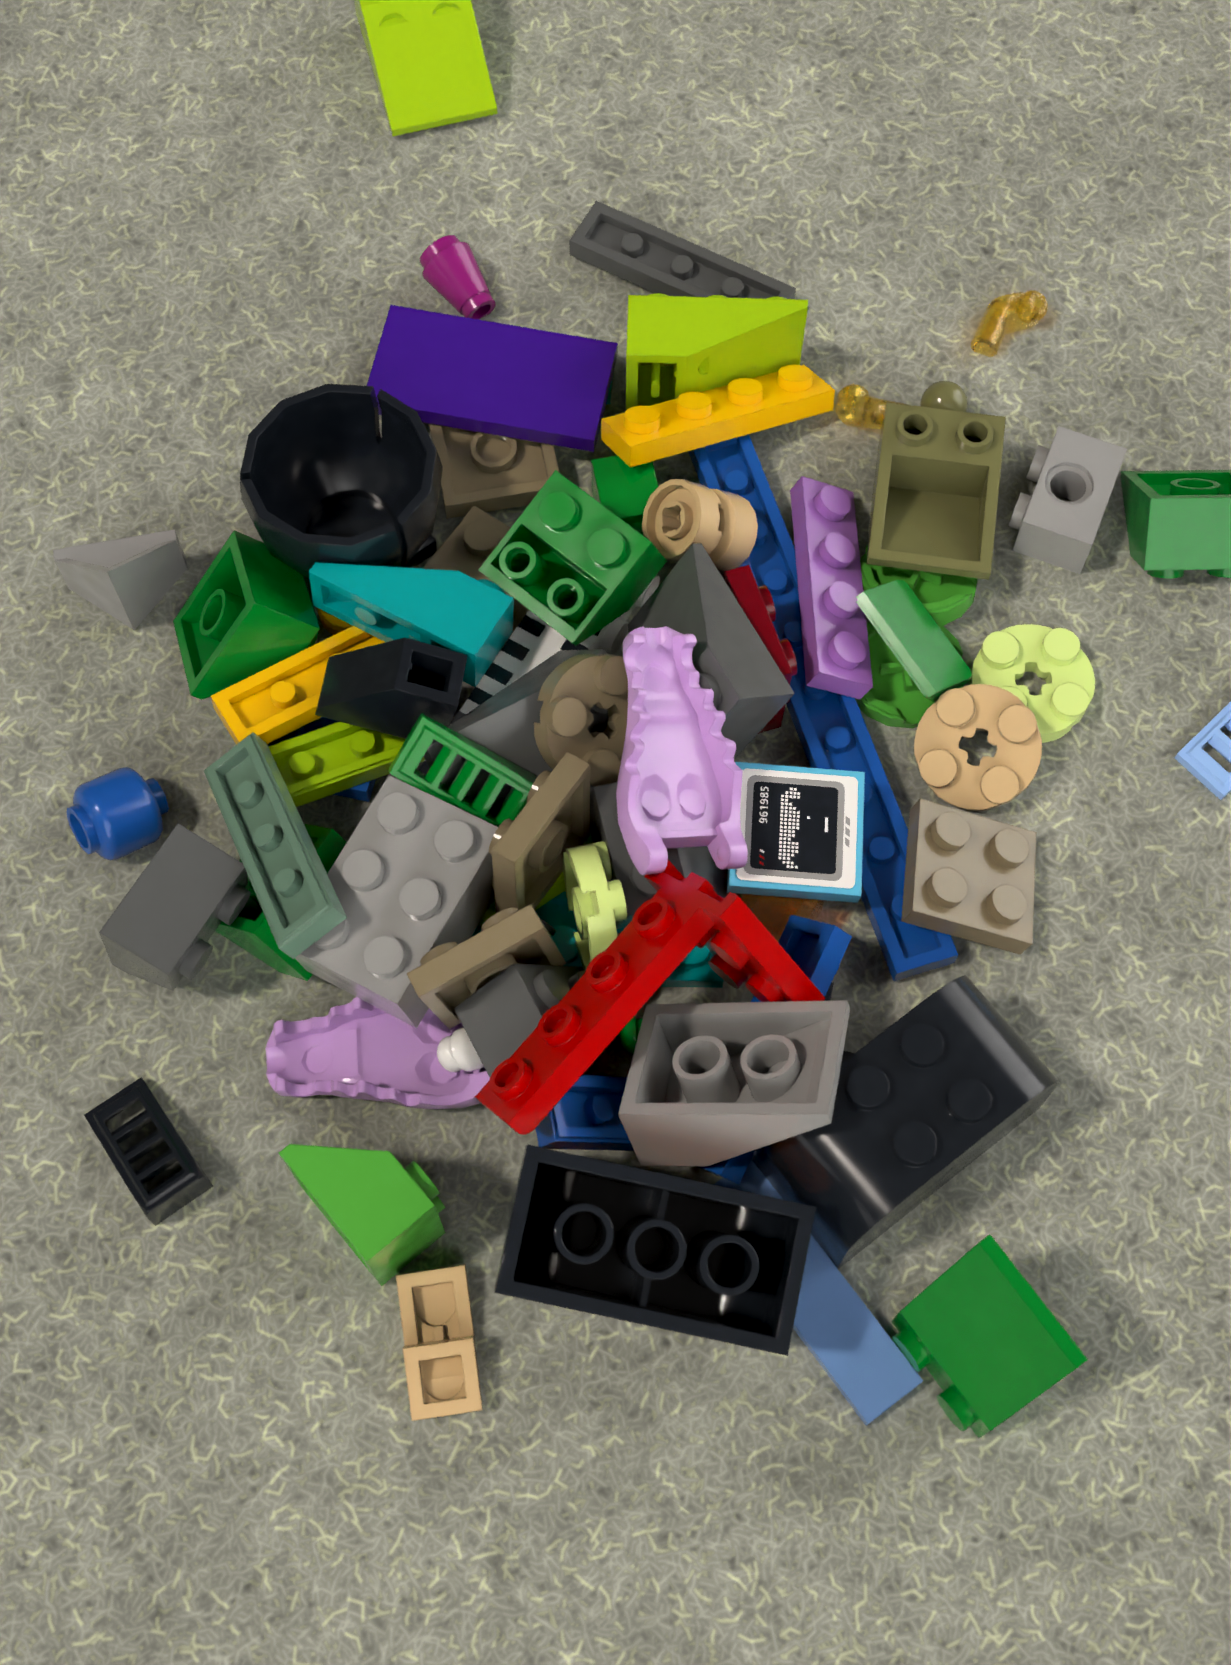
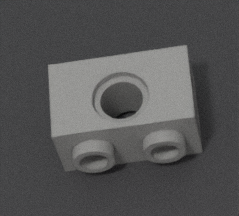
(1075, 469)

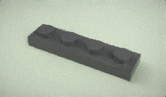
(663, 260)

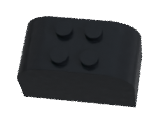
(909, 1117)
(655, 1249)

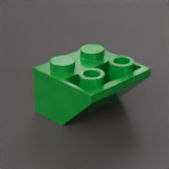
(573, 561)

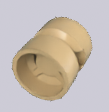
(691, 513)

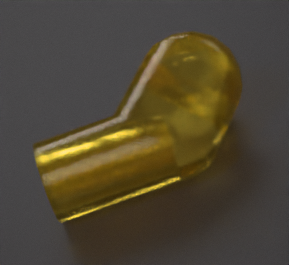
(1005, 316)
(859, 409)

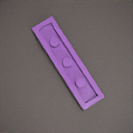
(828, 586)

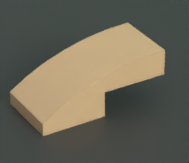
(439, 1342)

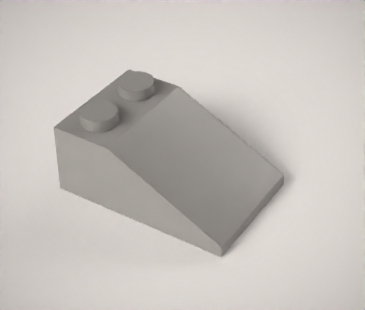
(730, 1077)

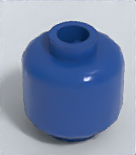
(117, 813)

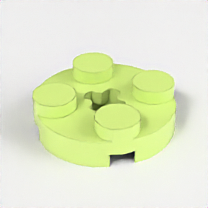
(1052, 656)
(593, 898)

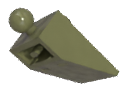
(936, 486)

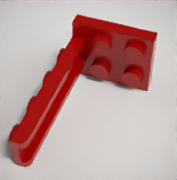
(625, 977)

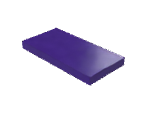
(495, 376)

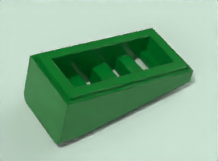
(477, 758)

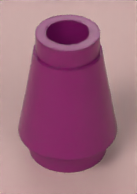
(457, 277)

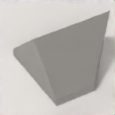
(124, 574)

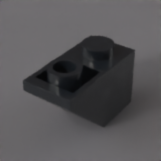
(392, 685)

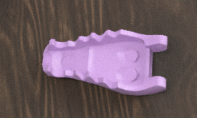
(675, 763)
(368, 1057)

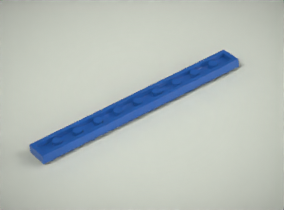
(829, 722)

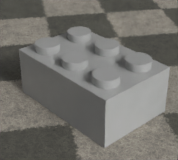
(407, 884)

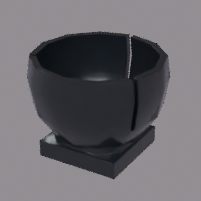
(335, 489)

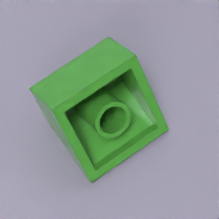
(371, 1201)

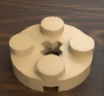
(959, 716)

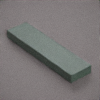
(274, 846)

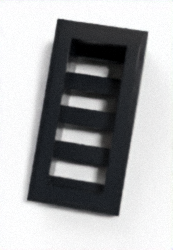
(175, 1191)

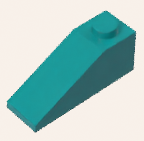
(421, 605)

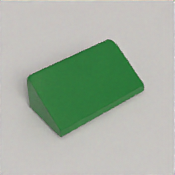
(914, 638)

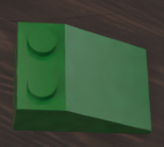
(985, 1339)

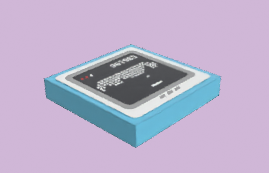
(801, 833)

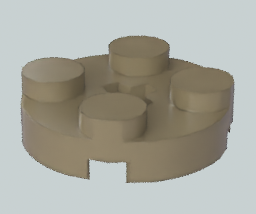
(566, 714)

